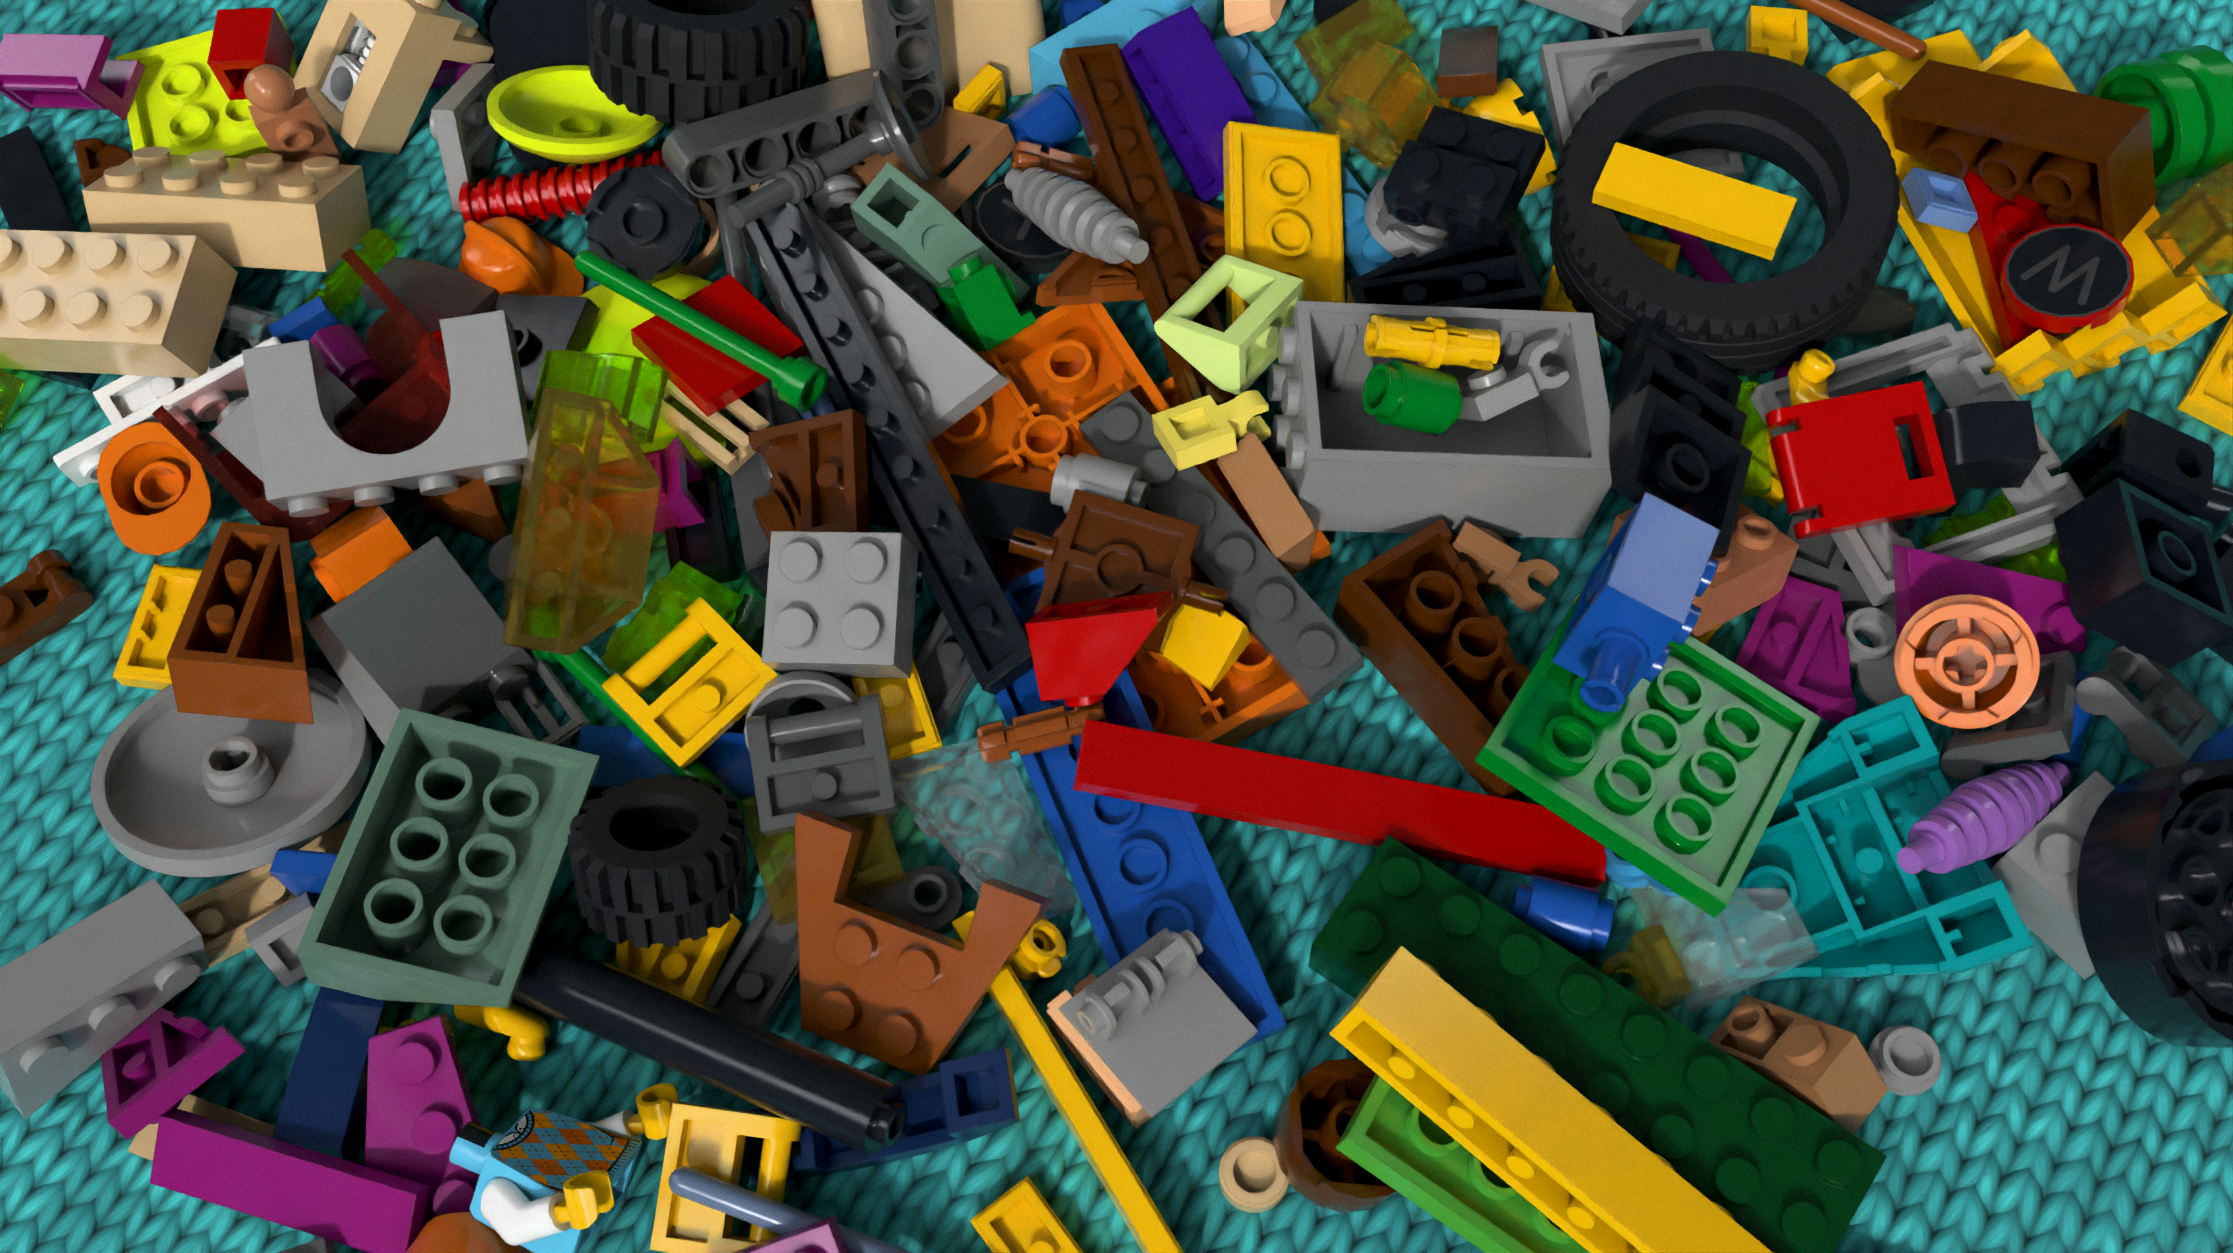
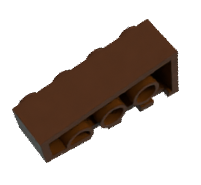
(2050, 144)
(1435, 643)

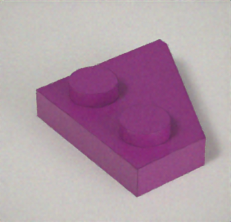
(1803, 649)
(160, 1066)

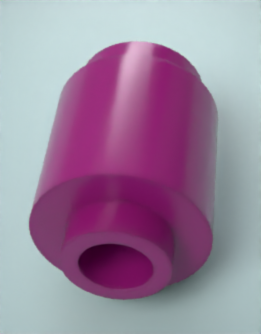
(348, 358)

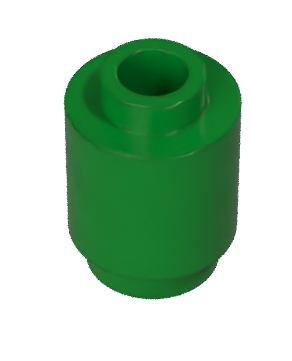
(1412, 397)

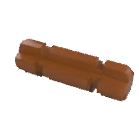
(1070, 164)
(1035, 731)

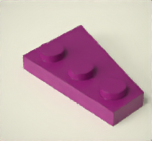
(2041, 602)
(417, 1111)

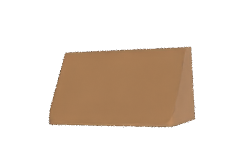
(1269, 501)

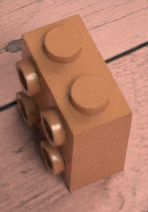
(1746, 574)

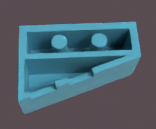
(1109, 24)

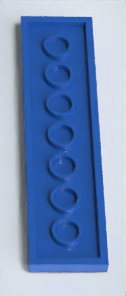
(1136, 860)

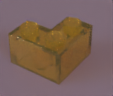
(1375, 102)

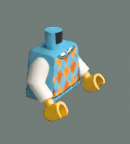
(556, 1176)

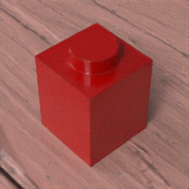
(244, 41)

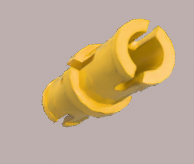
(1431, 342)

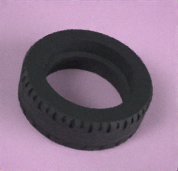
(1748, 107)

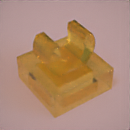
(1653, 966)

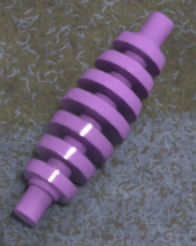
(1984, 817)

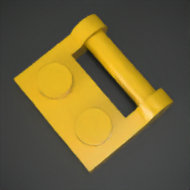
(702, 700)
(714, 1143)

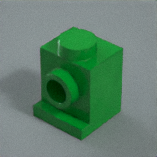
(982, 303)

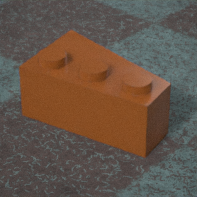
(243, 632)

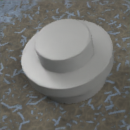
(1906, 1059)

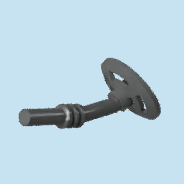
(887, 134)

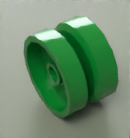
(2188, 108)

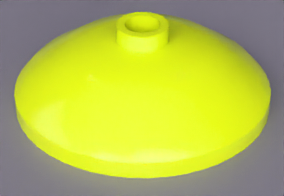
(565, 116)

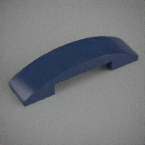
(944, 1110)

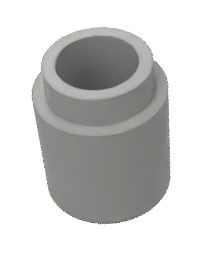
(1099, 477)

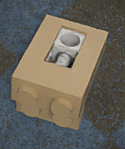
(377, 62)

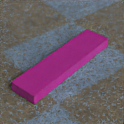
(287, 1183)

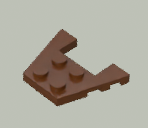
(886, 980)

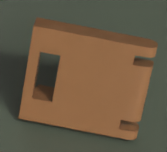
(943, 142)

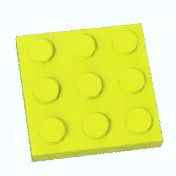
(185, 105)

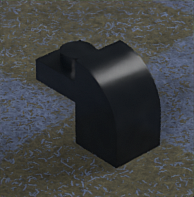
(1984, 446)

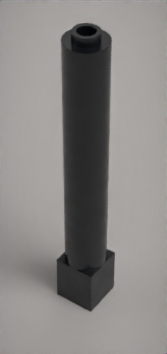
(712, 1046)

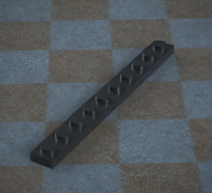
(898, 448)

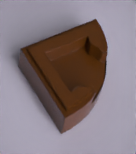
(96, 156)

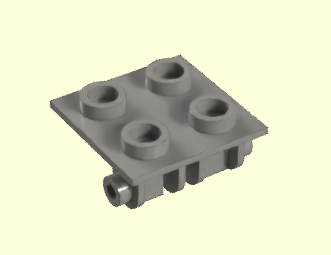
(1159, 1020)

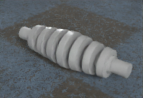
(1076, 215)

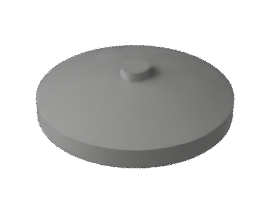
(228, 790)

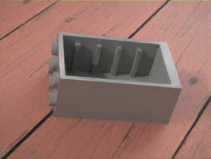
(1517, 473)

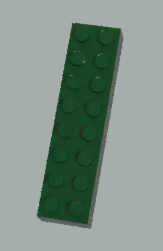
(1715, 1120)

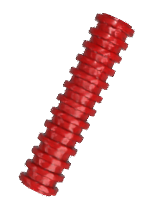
(543, 193)

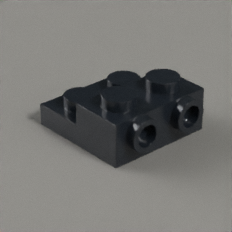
(1463, 175)

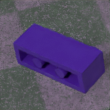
(1188, 95)

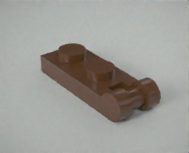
(23, 620)

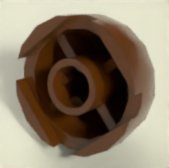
(1310, 1129)

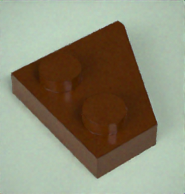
(820, 470)

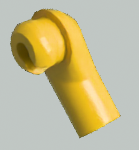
(1809, 377)
(523, 1026)

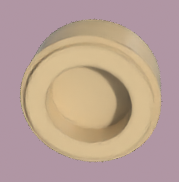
(1252, 1175)

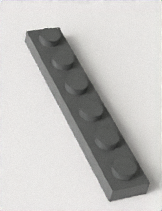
(1230, 555)

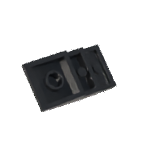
(1678, 429)

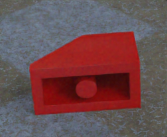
(1090, 643)

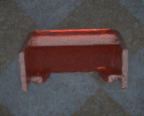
(395, 419)

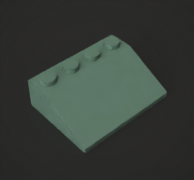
(446, 865)

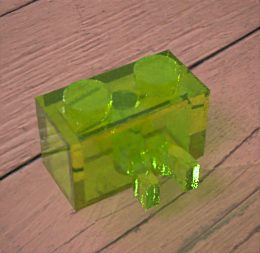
(660, 615)

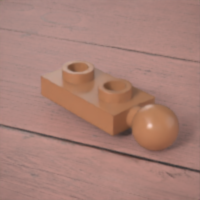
(288, 116)

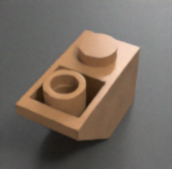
(1805, 1058)

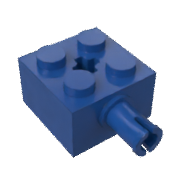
(1638, 602)

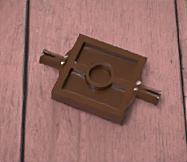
(1118, 552)

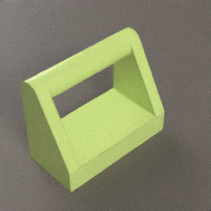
(1250, 344)

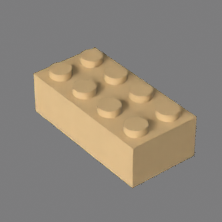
(243, 209)
(110, 302)

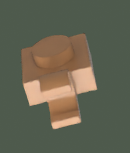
(1498, 568)

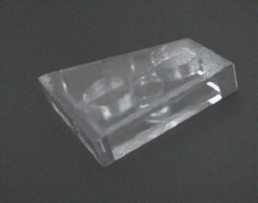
(1737, 949)

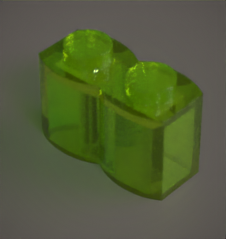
(626, 380)

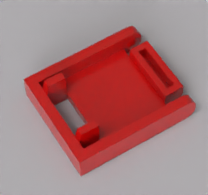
(1852, 462)

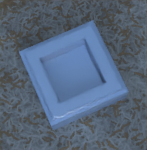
(1939, 200)

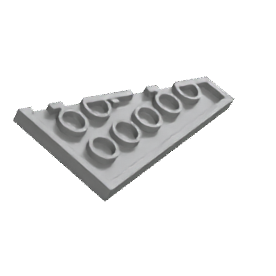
(932, 363)

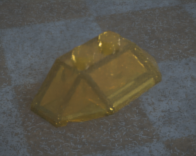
(578, 526)

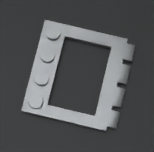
(1957, 369)

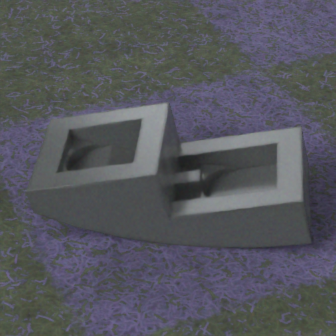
(431, 291)

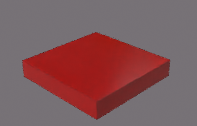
(702, 371)

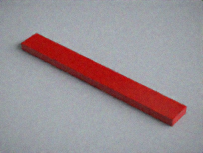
(1333, 802)

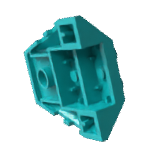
(1838, 851)

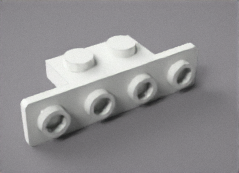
(134, 399)

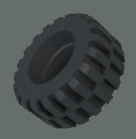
(696, 54)

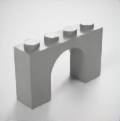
(310, 463)

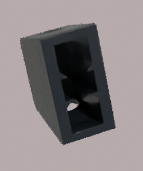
(2154, 461)

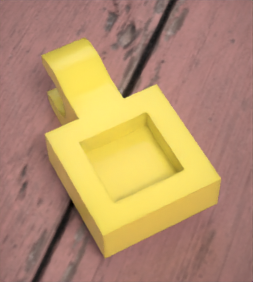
(1205, 430)

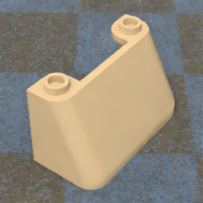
(967, 36)

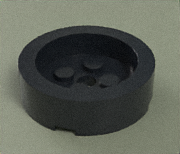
(2160, 901)

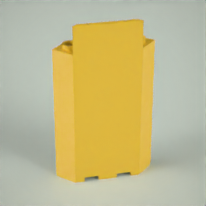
(2160, 306)

